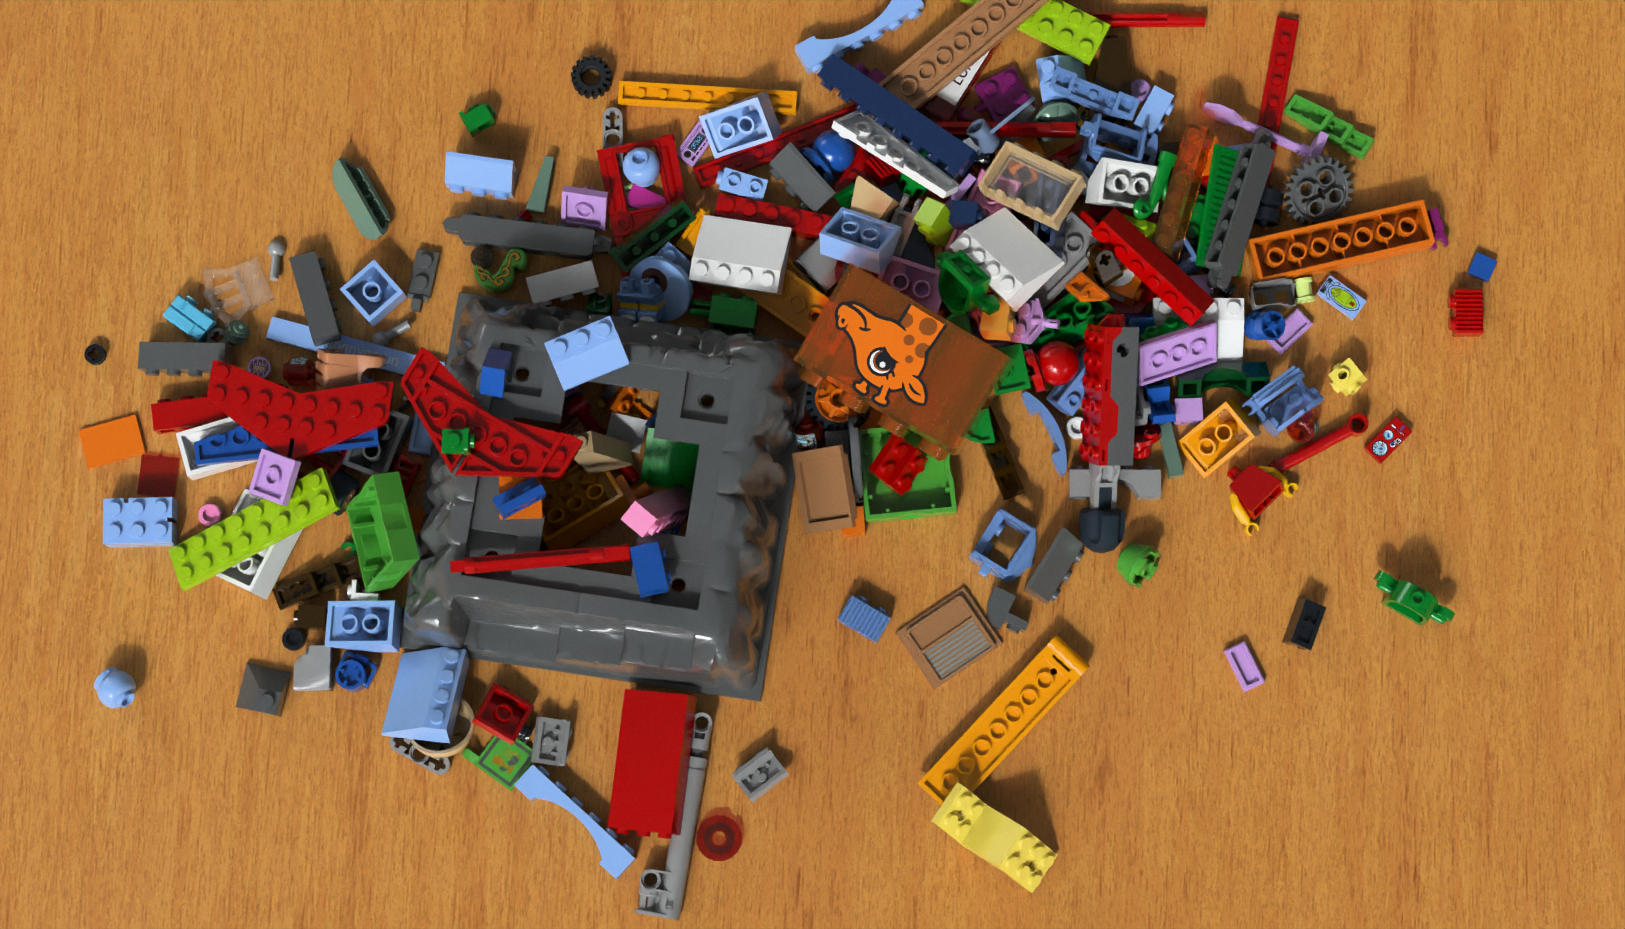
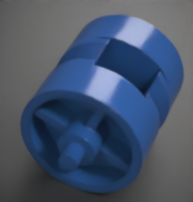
(1264, 325)

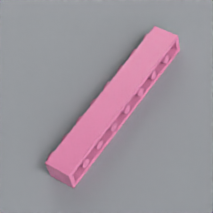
(659, 511)

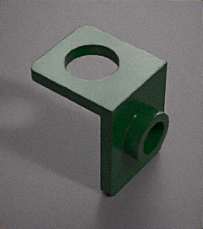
(600, 303)

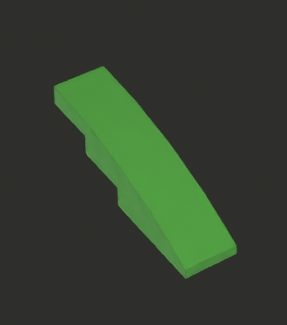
(1321, 119)

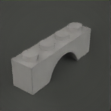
(1143, 483)

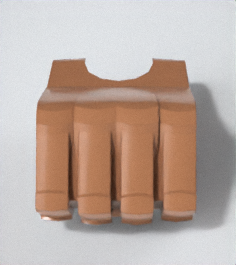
(343, 369)

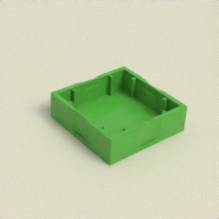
(930, 493)
(382, 532)

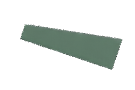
(539, 196)
(1170, 452)

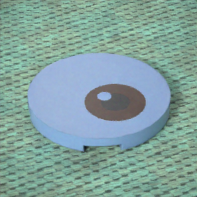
(671, 279)

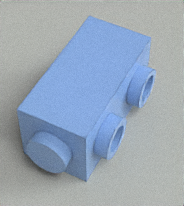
(1151, 115)
(741, 184)

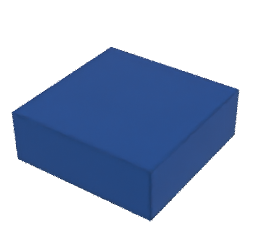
(1481, 267)

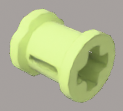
(1304, 290)

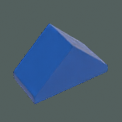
(495, 372)

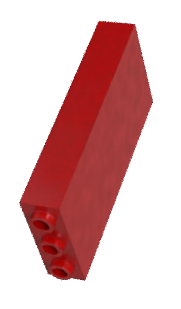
(652, 763)

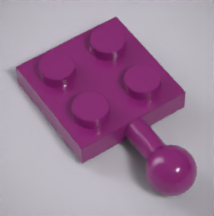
(1000, 95)

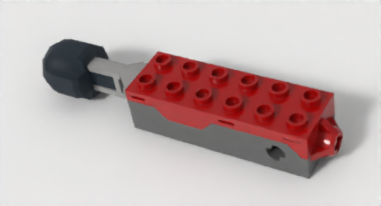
(1107, 425)

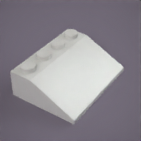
(741, 255)
(1009, 256)
(1229, 319)
(261, 570)

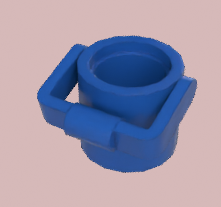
(353, 675)

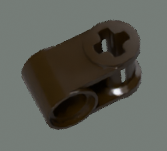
(1103, 264)

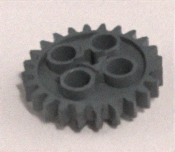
(1310, 174)

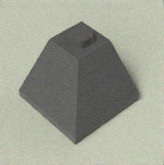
(263, 689)

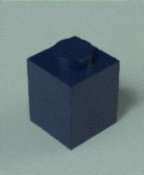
(965, 214)

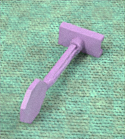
(1230, 117)

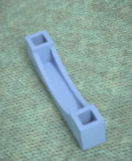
(815, 52)
(615, 857)

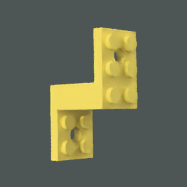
(994, 837)

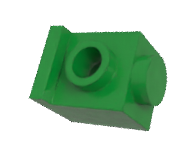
(478, 118)

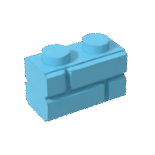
(190, 319)

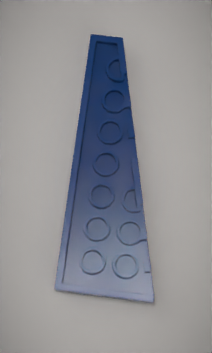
(241, 445)

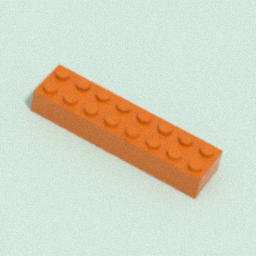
(1341, 243)

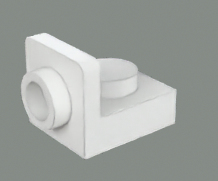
(353, 593)

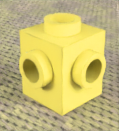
(1346, 377)

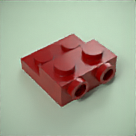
(898, 464)
(503, 713)

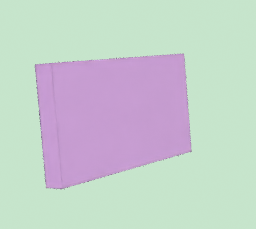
(1177, 352)

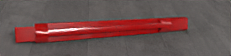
(1151, 19)
(1017, 129)
(541, 559)

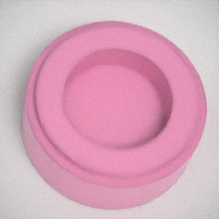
(210, 514)

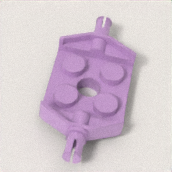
(1029, 324)

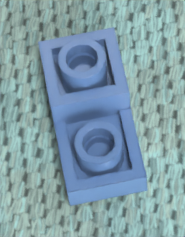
(1150, 151)

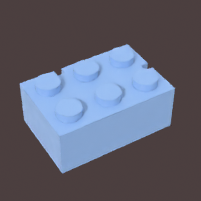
(140, 522)

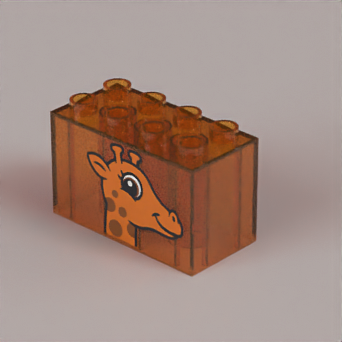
(902, 363)

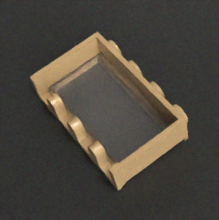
(1032, 184)

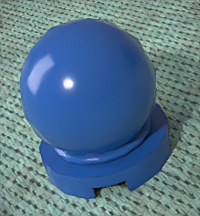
(830, 154)

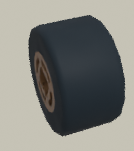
(345, 489)

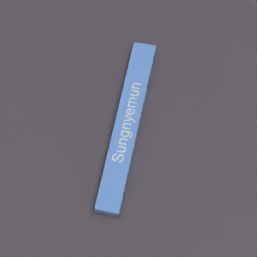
(300, 336)

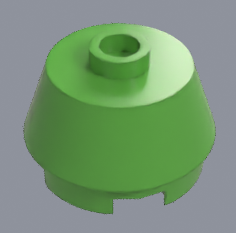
(1137, 563)

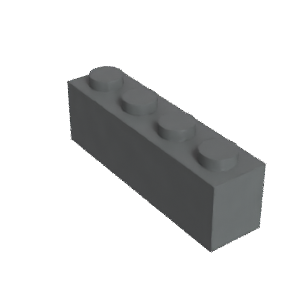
(315, 298)
(181, 357)

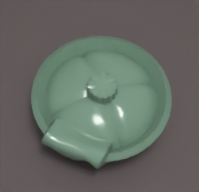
(1056, 112)

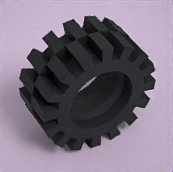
(591, 64)

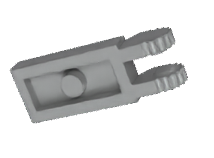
(906, 222)

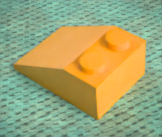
(1218, 437)

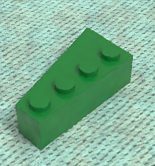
(1073, 320)

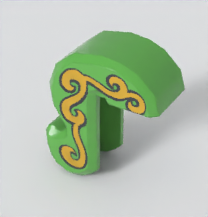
(506, 274)

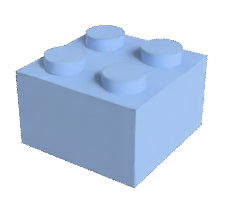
(373, 293)

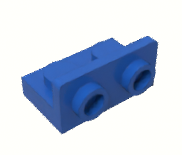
(519, 497)

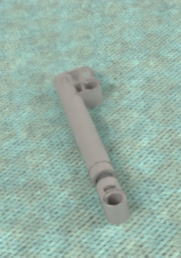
(668, 893)

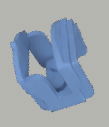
(1112, 133)
(1280, 412)
(1022, 558)

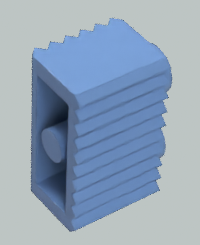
(864, 618)

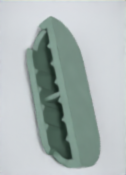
(360, 199)

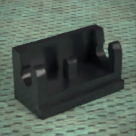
(1304, 624)

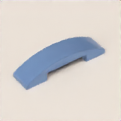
(1093, 96)
(1034, 407)

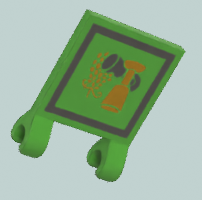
(502, 761)

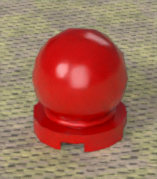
(1053, 364)

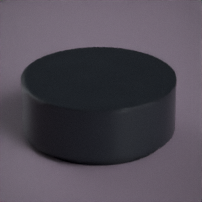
(293, 639)

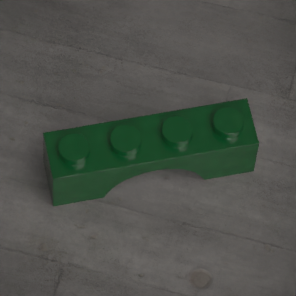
(1243, 376)

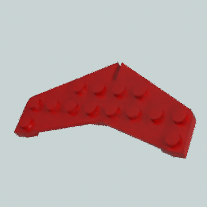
(310, 418)
(501, 445)

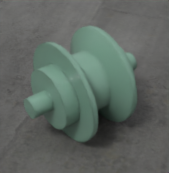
(237, 332)

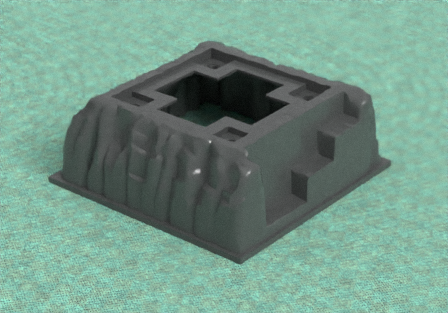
(591, 621)

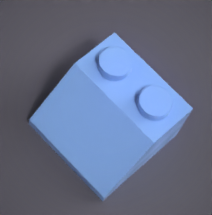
(1046, 68)

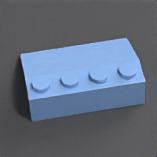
(427, 694)

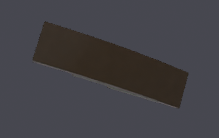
(1002, 464)
(317, 583)

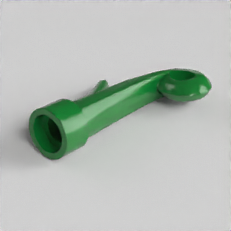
(1159, 187)

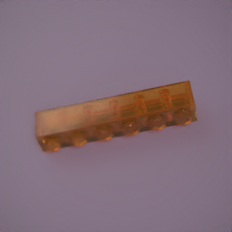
(1183, 190)

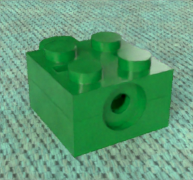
(728, 313)

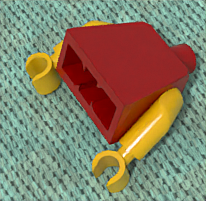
(1254, 491)

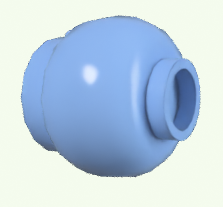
(641, 166)
(115, 688)

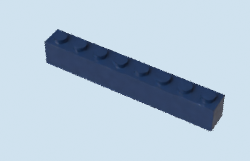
(897, 115)

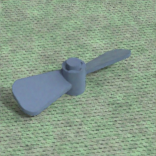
(983, 137)

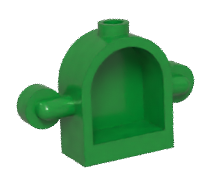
(964, 284)
(1411, 600)

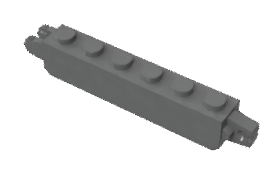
(1239, 209)
(532, 238)

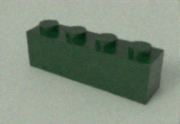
(652, 235)

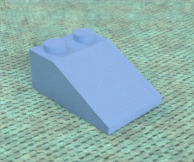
(741, 125)
(364, 625)

